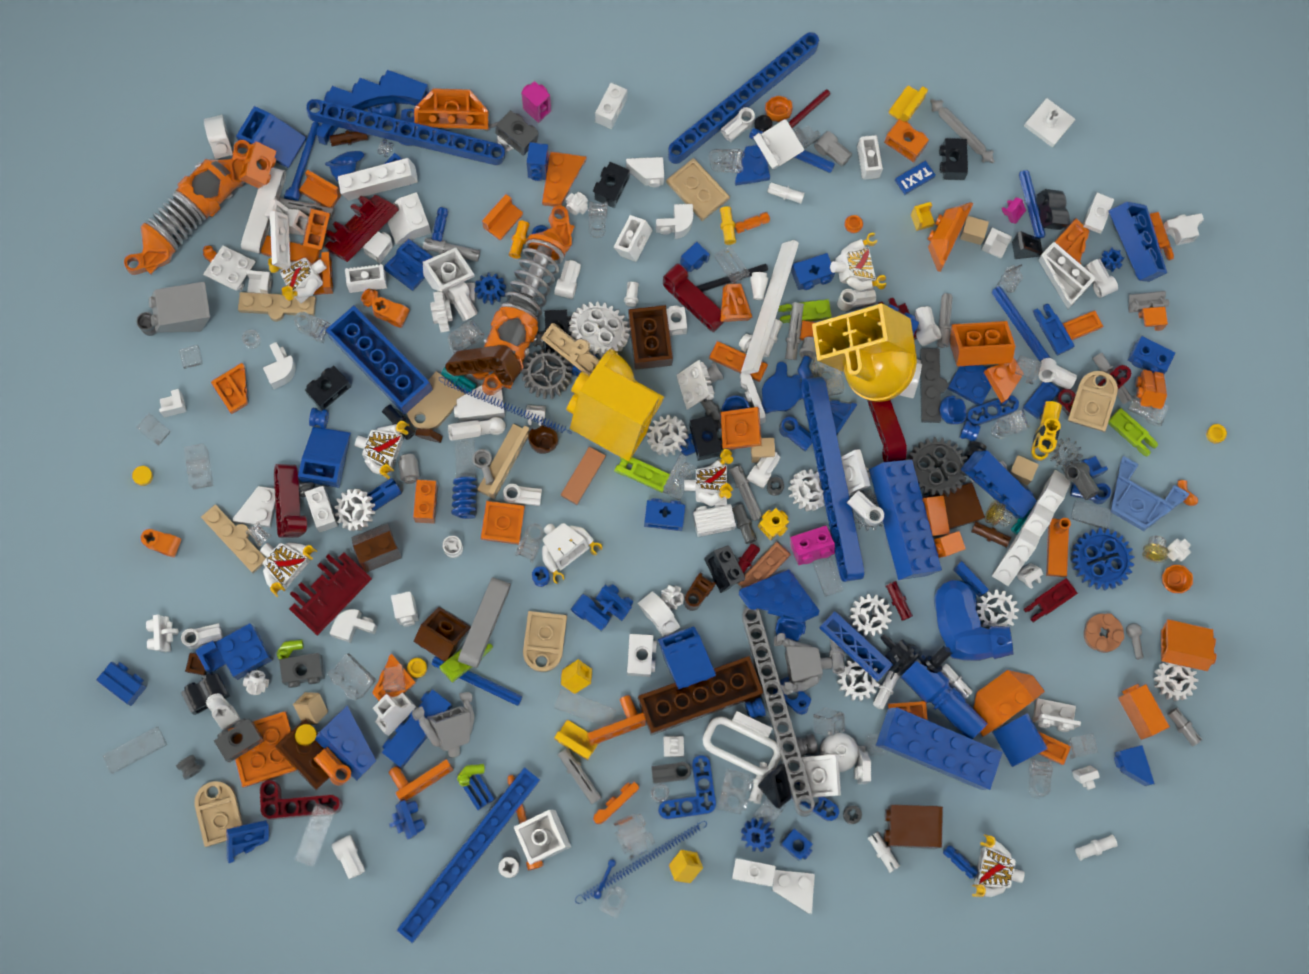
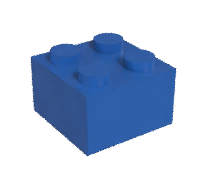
(243, 651)

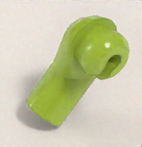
(288, 647)
(469, 770)

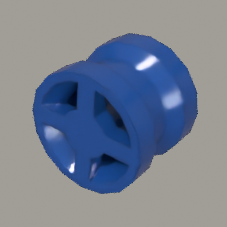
(318, 418)
(970, 431)
(755, 708)

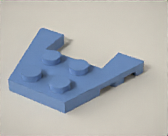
(1138, 504)

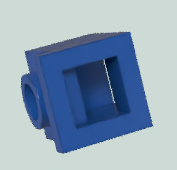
(694, 257)

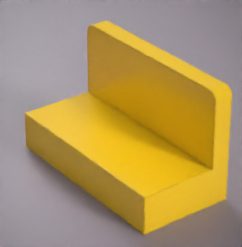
(908, 103)
(575, 739)

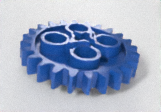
(1095, 542)

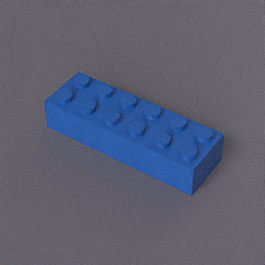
(379, 360)
(905, 519)
(939, 748)

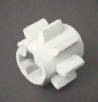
(577, 203)
(1179, 549)
(672, 596)
(255, 682)

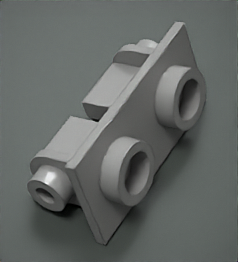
(1147, 300)

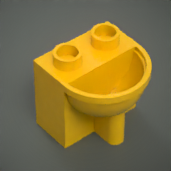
(871, 349)
(613, 406)

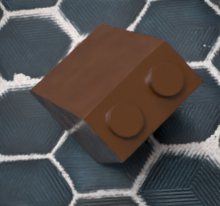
(376, 547)
(914, 826)

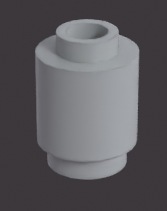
(408, 468)

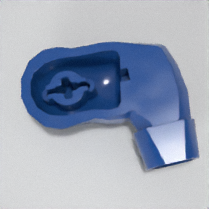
(962, 627)

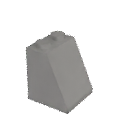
(180, 308)

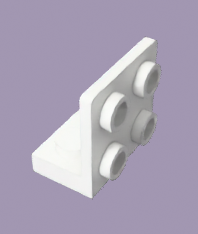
(779, 144)
(1055, 714)

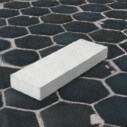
(280, 240)

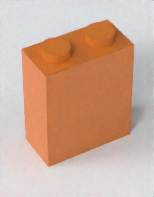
(1187, 645)
(1143, 711)

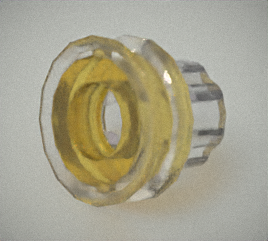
(997, 514)
(1155, 550)

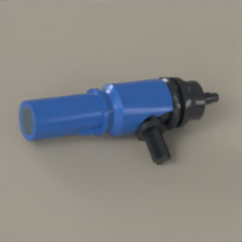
(932, 686)

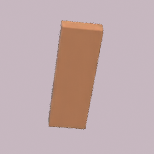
(583, 476)
(766, 565)

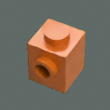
(949, 544)

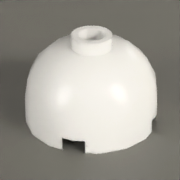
(841, 745)

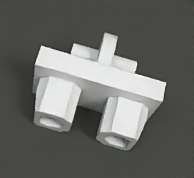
(162, 633)

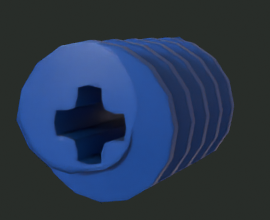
(462, 497)

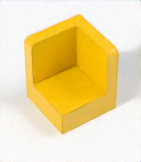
(922, 216)
(576, 676)
(685, 866)

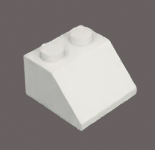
(409, 220)
(446, 270)
(542, 836)

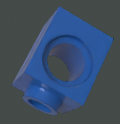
(788, 842)

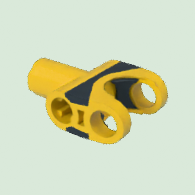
(1048, 431)

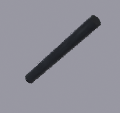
(725, 280)

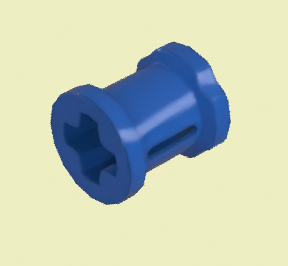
(537, 571)

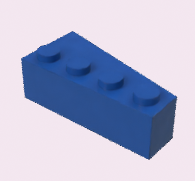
(1139, 240)

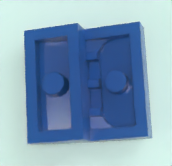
(408, 264)
(1019, 740)

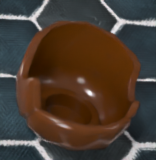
(543, 439)

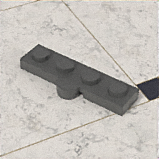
(931, 385)

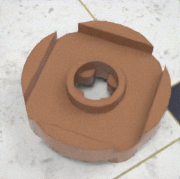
(1100, 643)

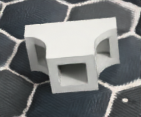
(1098, 213)
(1184, 228)
(392, 711)
(753, 872)

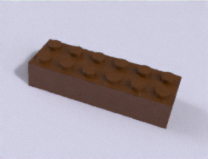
(673, 707)

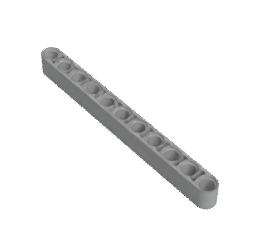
(777, 719)

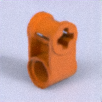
(392, 312)
(163, 543)

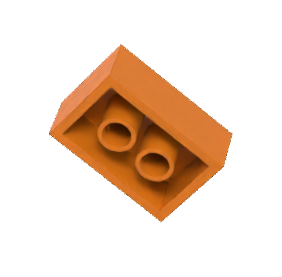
(982, 343)

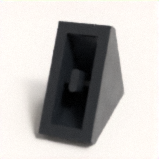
(1026, 246)
(776, 786)

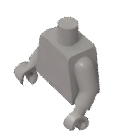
(803, 664)
(449, 728)

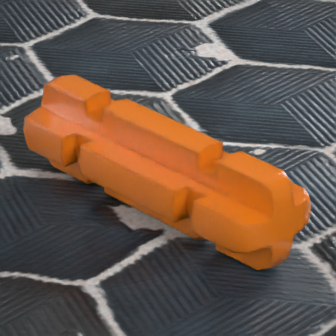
(752, 222)

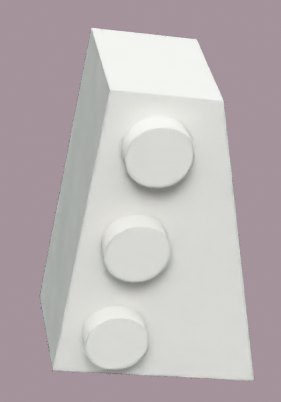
(1065, 274)

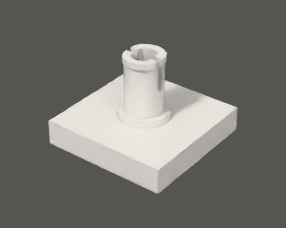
(1049, 122)
(855, 472)
(822, 775)

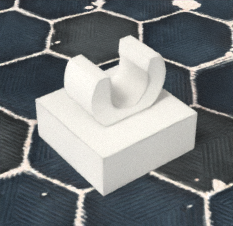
(538, 410)
(1029, 574)
(674, 746)
(1086, 776)

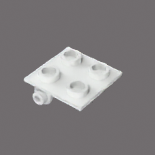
(229, 268)
(694, 384)

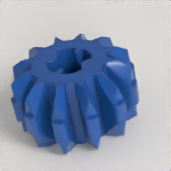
(488, 282)
(765, 837)

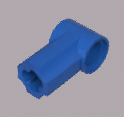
(797, 435)
(1096, 499)
(586, 609)

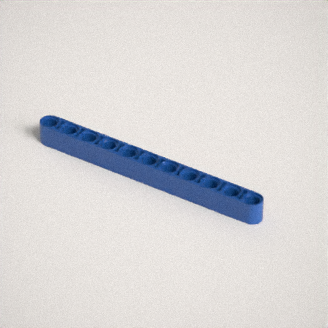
(747, 90)
(398, 126)
(832, 479)

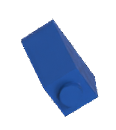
(1134, 765)

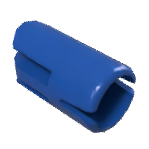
(384, 493)

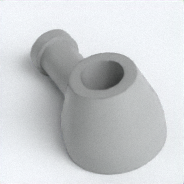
(484, 454)

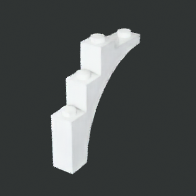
(1033, 528)

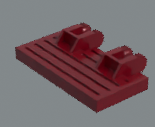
(359, 230)
(331, 594)

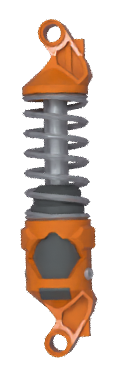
(517, 319)

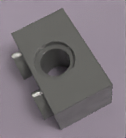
(520, 142)
(290, 666)
(251, 739)

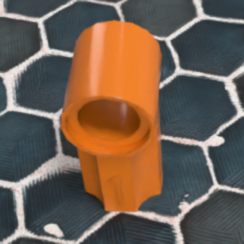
(331, 764)

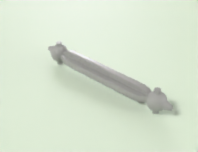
(962, 131)

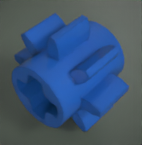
(1109, 257)

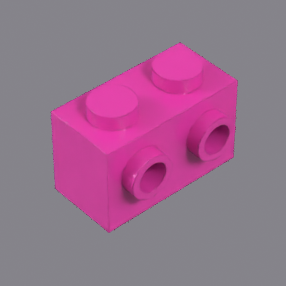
(536, 101)
(812, 545)

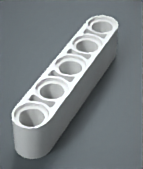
(259, 225)

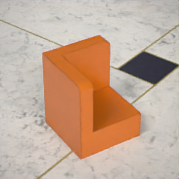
(1154, 317)

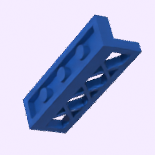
(856, 646)

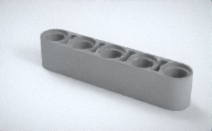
(484, 622)

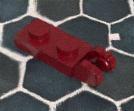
(1052, 599)

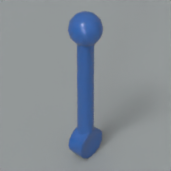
(611, 863)

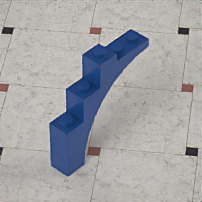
(366, 94)

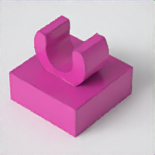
(1015, 210)

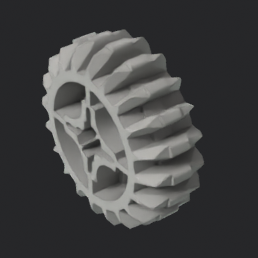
(539, 375)

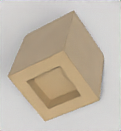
(974, 230)
(764, 451)
(1023, 470)
(310, 707)

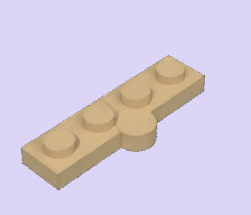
(274, 305)
(574, 351)
(234, 538)

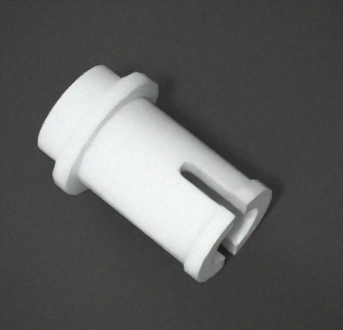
(631, 294)

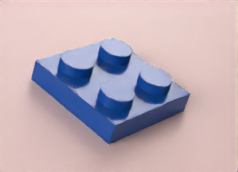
(971, 383)

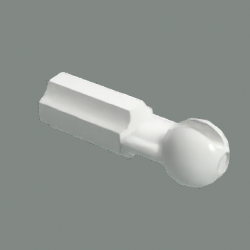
(475, 428)

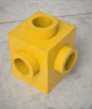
(769, 528)

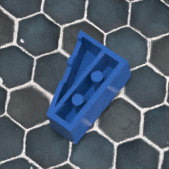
(347, 743)

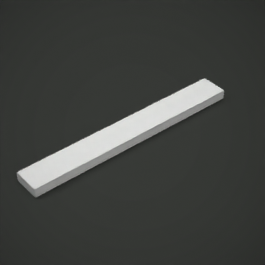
(770, 307)

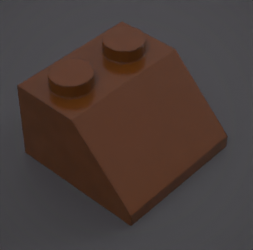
(441, 634)

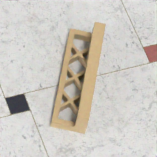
(505, 460)

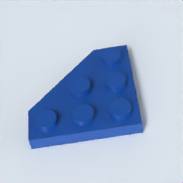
(780, 597)

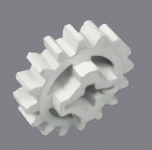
(441, 311)
(667, 432)
(807, 490)
(354, 509)
(1000, 602)
(877, 616)
(864, 684)
(1175, 688)

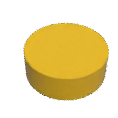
(1216, 433)
(142, 475)
(417, 667)
(305, 734)

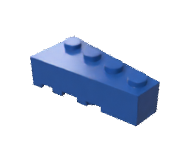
(999, 483)

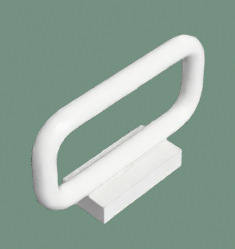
(750, 728)

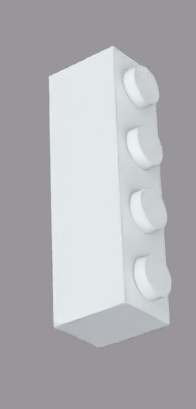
(378, 179)

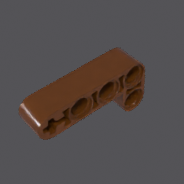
(486, 359)

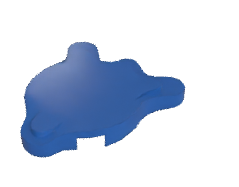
(781, 391)

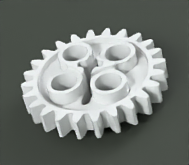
(600, 328)

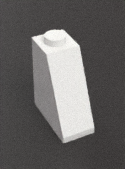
(474, 409)

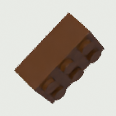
(650, 337)

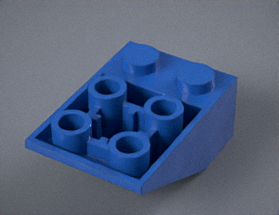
(273, 133)
(324, 457)
(686, 657)

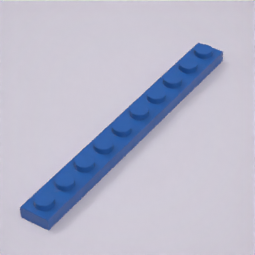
(468, 855)

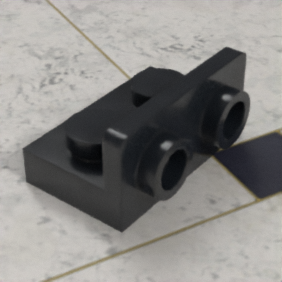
(724, 568)

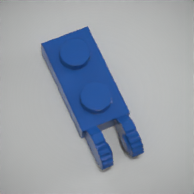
(1054, 330)

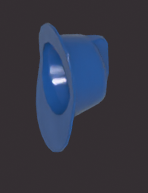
(344, 163)

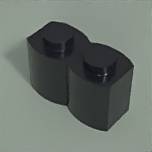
(1053, 209)
(197, 694)

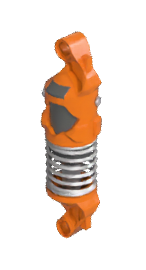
(193, 201)

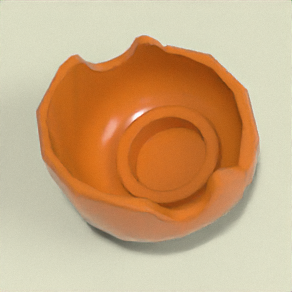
(778, 108)
(1177, 579)

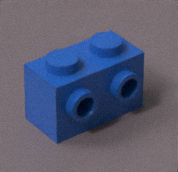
(1151, 356)

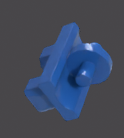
(613, 603)
(410, 827)

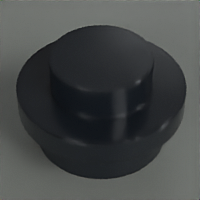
(763, 123)

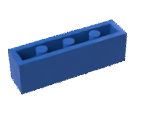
(411, 735)

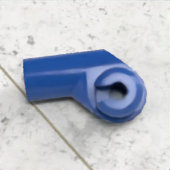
(804, 370)

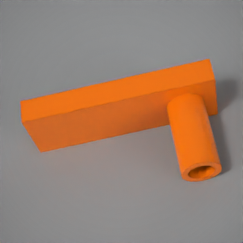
(1057, 547)
(624, 726)
(409, 790)

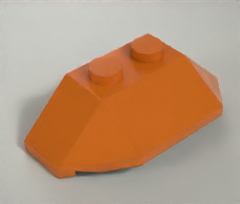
(451, 110)
(946, 233)
(1005, 698)

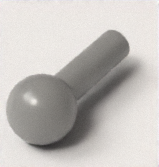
(1134, 631)

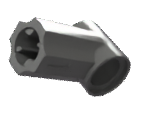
(1082, 479)
(668, 773)

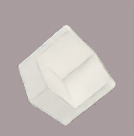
(996, 243)
(259, 282)
(173, 404)

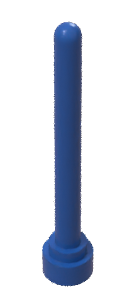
(293, 192)

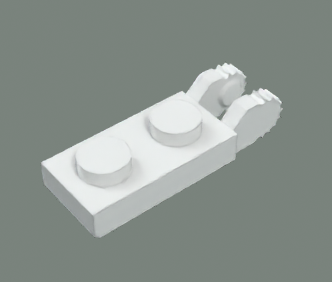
(751, 394)

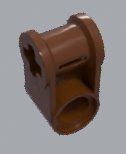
(700, 589)

